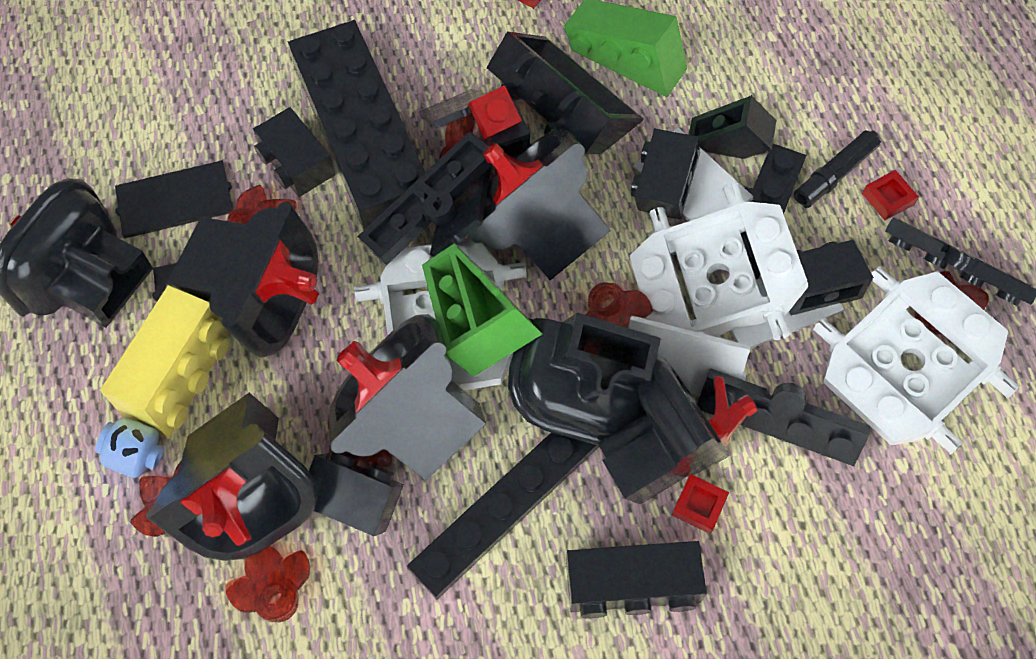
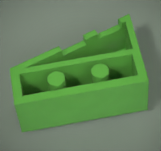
(629, 42)
(473, 312)

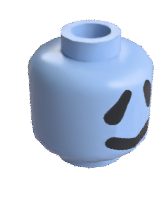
(129, 447)

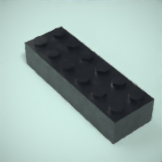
(356, 118)

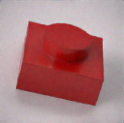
(494, 112)
(890, 195)
(700, 503)

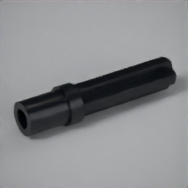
(826, 178)

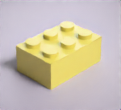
(167, 362)

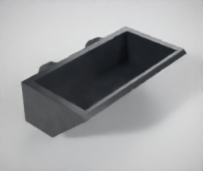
(561, 91)

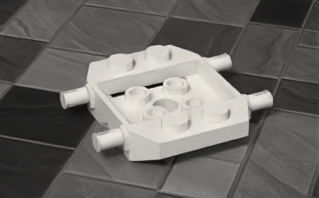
(716, 244)
(407, 273)
(906, 403)

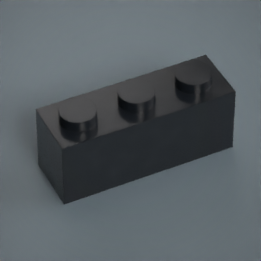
(635, 578)

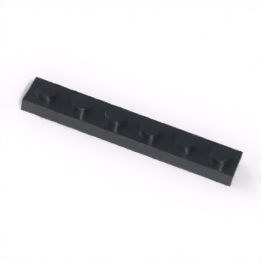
(497, 512)

